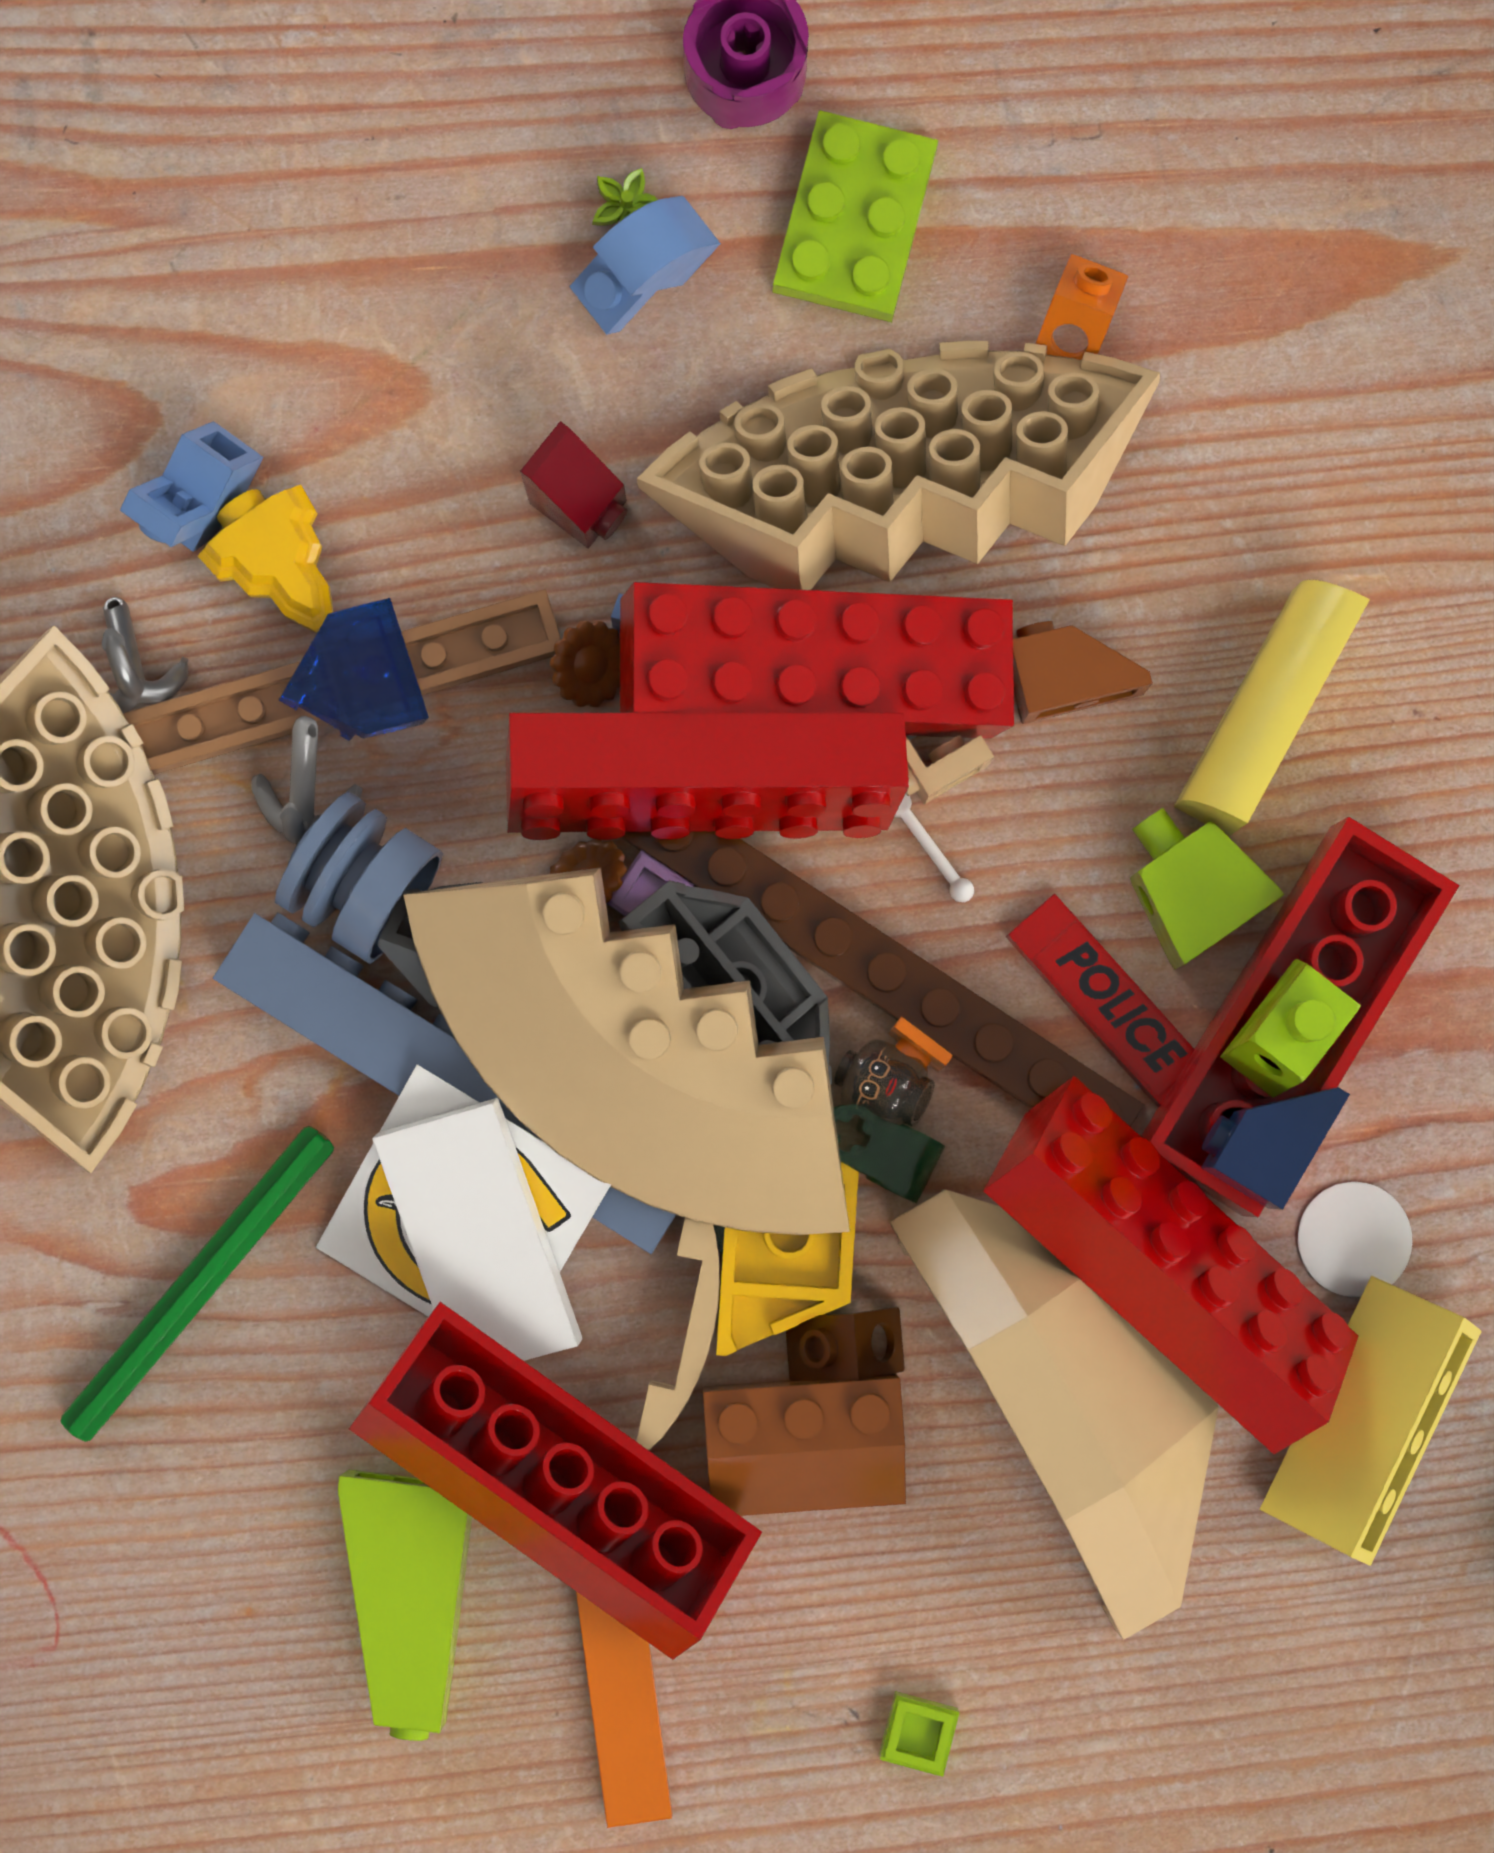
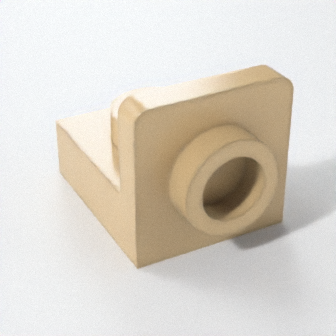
(951, 766)

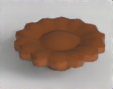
(587, 663)
(595, 855)

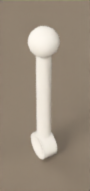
(960, 888)

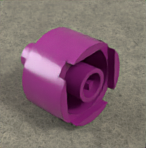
(753, 86)

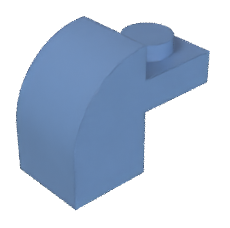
(640, 255)
(197, 483)

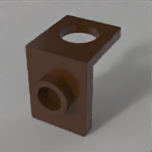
(842, 1346)

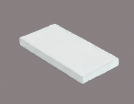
(478, 1228)

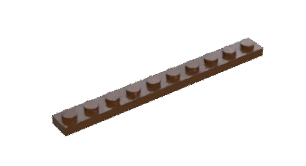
(883, 970)

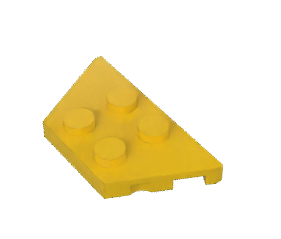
(783, 1278)

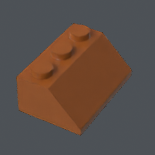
(806, 1445)

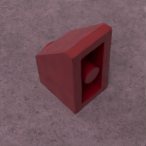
(574, 487)

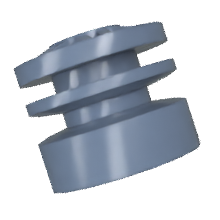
(347, 870)

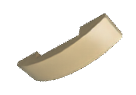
(665, 1400)

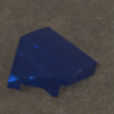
(358, 674)

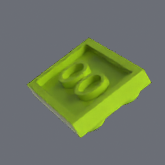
(855, 216)

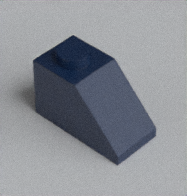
(1271, 1144)

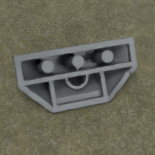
(730, 941)

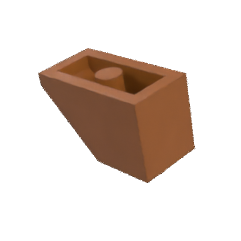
(1069, 672)

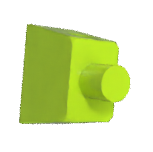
(1196, 886)
(1291, 1029)

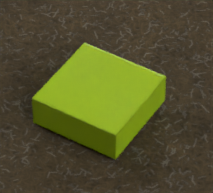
(919, 1733)

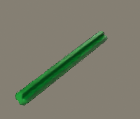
(196, 1284)

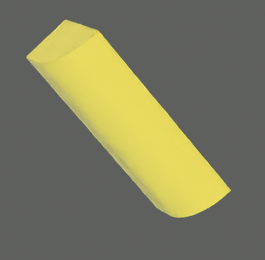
(1271, 704)
(1356, 1468)

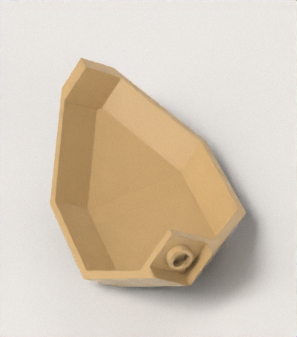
(1087, 1396)

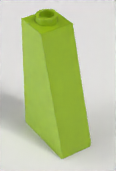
(407, 1586)

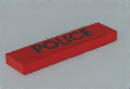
(1103, 997)

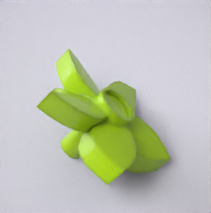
(621, 200)

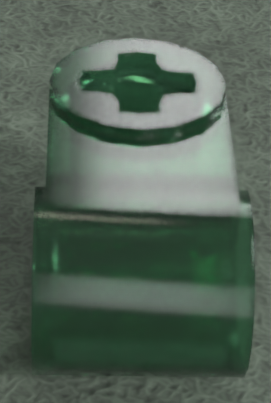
(890, 1155)

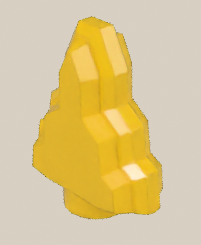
(272, 553)

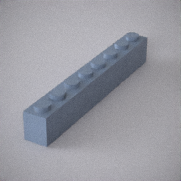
(379, 1034)

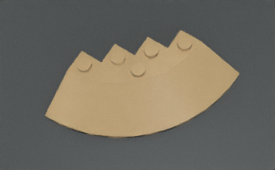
(903, 457)
(82, 904)
(625, 1064)

